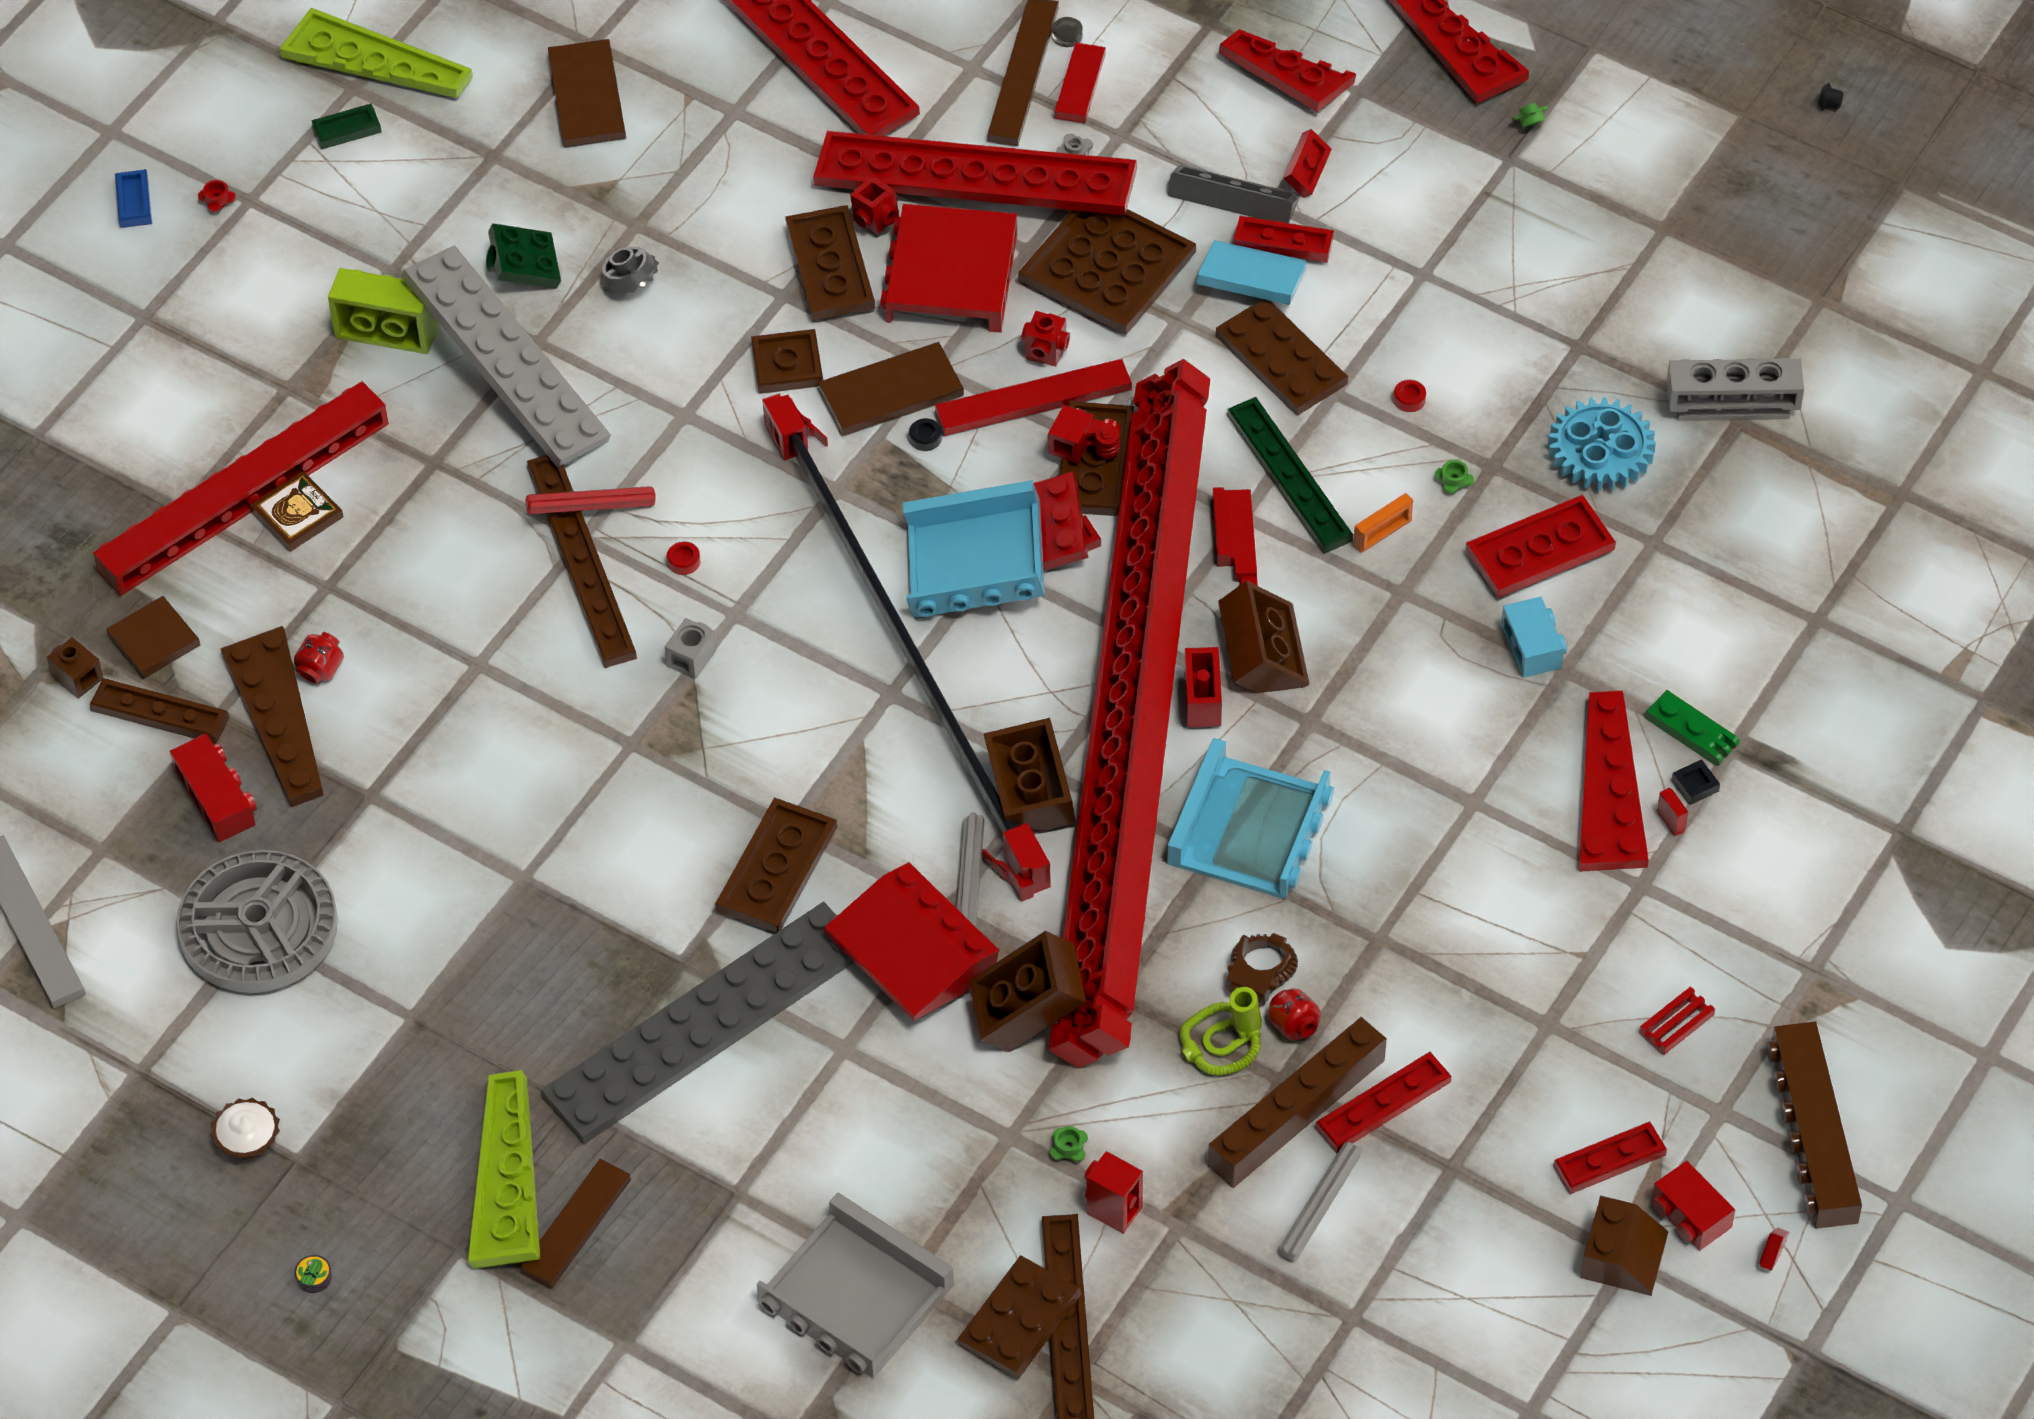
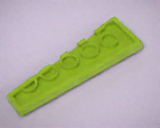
(359, 51)
(505, 1193)

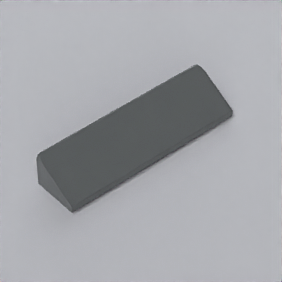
(1232, 194)

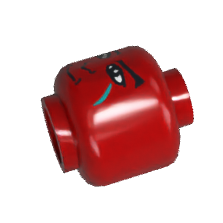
(318, 657)
(1294, 1014)

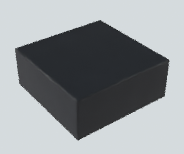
(1695, 782)

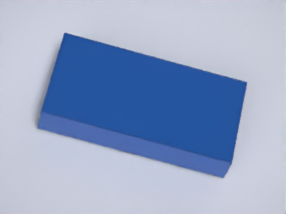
(133, 198)

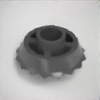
(628, 270)

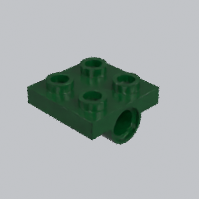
(522, 256)

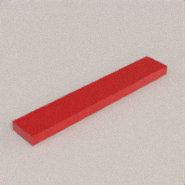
(1033, 397)

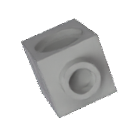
(690, 648)

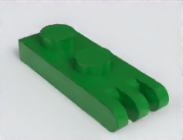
(1691, 728)

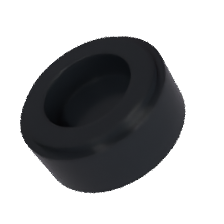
(925, 434)

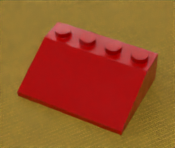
(912, 941)

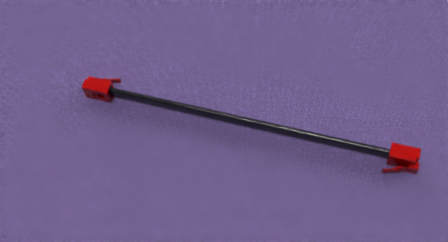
(1026, 860)

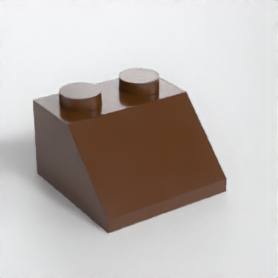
(1624, 1247)

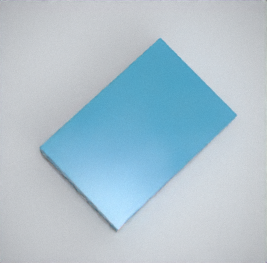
(1251, 272)

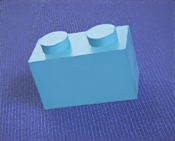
(1533, 636)

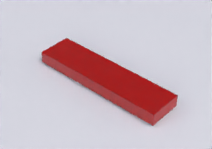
(1383, 1101)

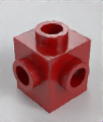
(874, 205)
(1045, 338)

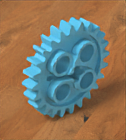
(1601, 443)

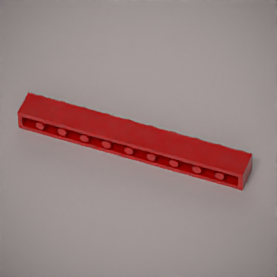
(229, 493)

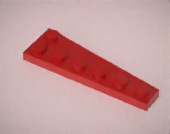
(1461, 49)
(1611, 803)

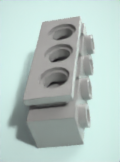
(1734, 388)

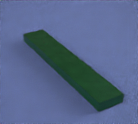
(1290, 475)

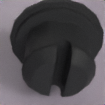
(1830, 97)

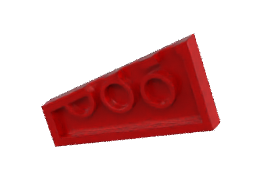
(1286, 70)

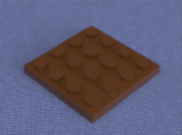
(1107, 265)

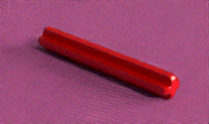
(590, 500)

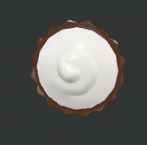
(245, 1128)

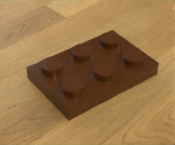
(1019, 1316)

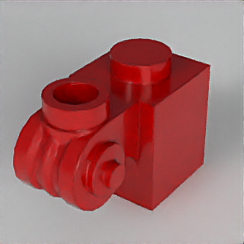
(1077, 430)

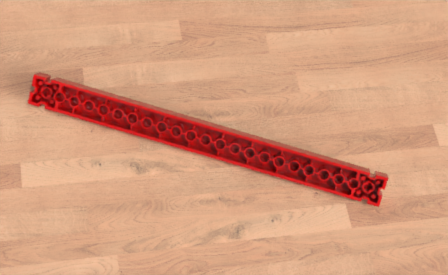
(1132, 710)

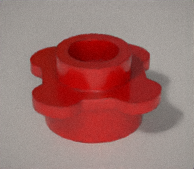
(216, 195)

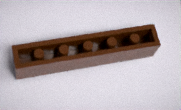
(1296, 1102)
(1815, 1125)

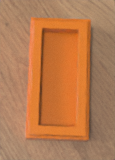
(1383, 523)

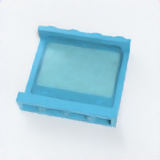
(1248, 823)

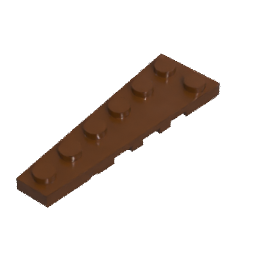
(271, 695)

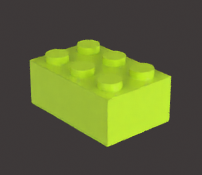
(380, 312)

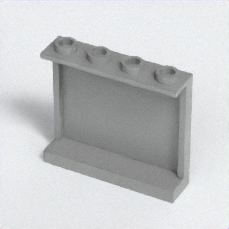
(857, 1287)

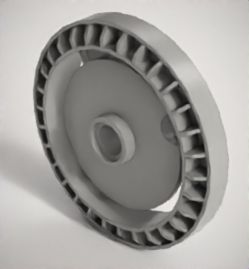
(253, 894)

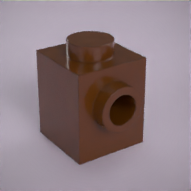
(74, 667)

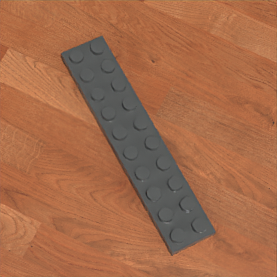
(697, 1026)

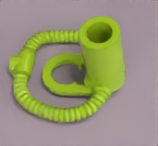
(1246, 1021)

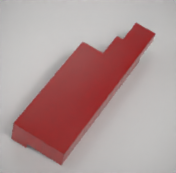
(1235, 532)

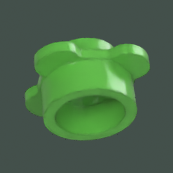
(1530, 115)
(1451, 469)
(1069, 1135)

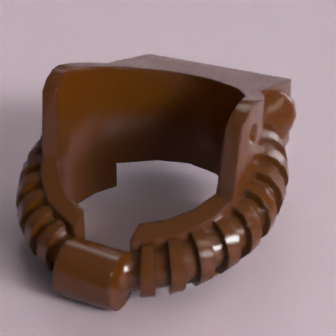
(1260, 980)

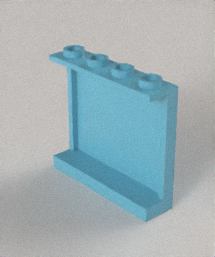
(974, 549)

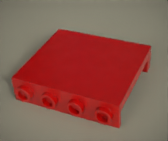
(951, 263)

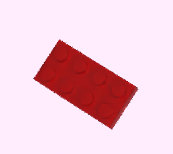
(1540, 546)

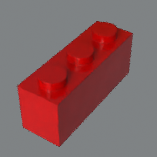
(214, 787)

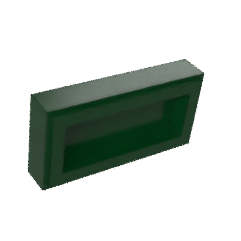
(346, 126)

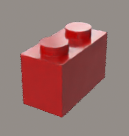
(1203, 687)
(1114, 1191)
(1692, 1205)

